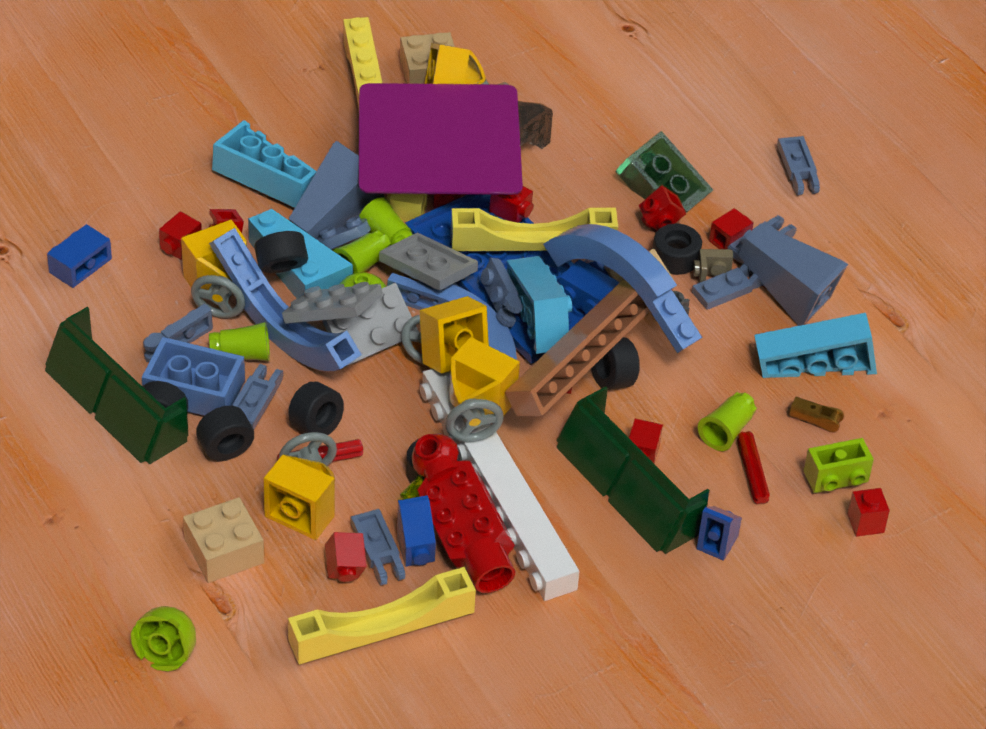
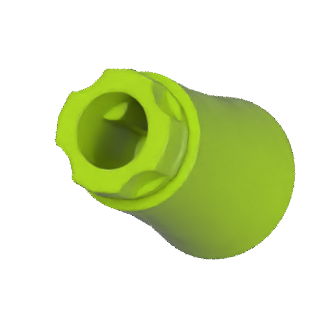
(383, 218)
(364, 251)
(245, 341)
(726, 422)

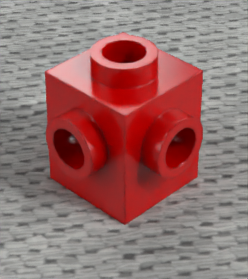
(661, 208)

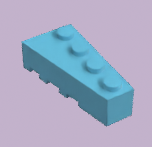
(261, 165)
(323, 265)
(543, 301)
(818, 348)

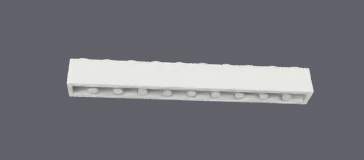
(535, 539)

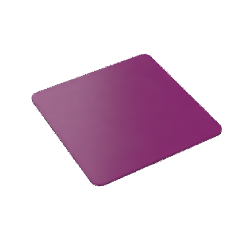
(439, 139)

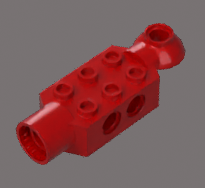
(464, 513)

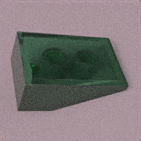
(663, 164)

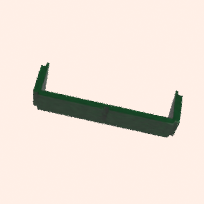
(113, 394)
(629, 477)

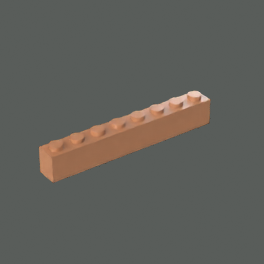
(577, 351)

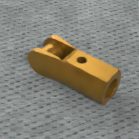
(817, 414)

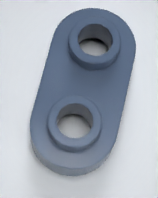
(351, 230)

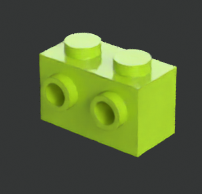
(838, 465)

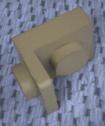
(712, 263)

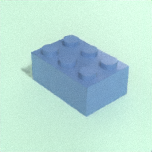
(203, 374)

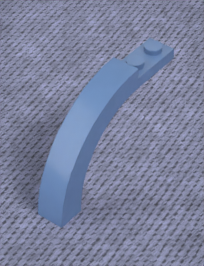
(636, 267)
(421, 296)
(299, 339)

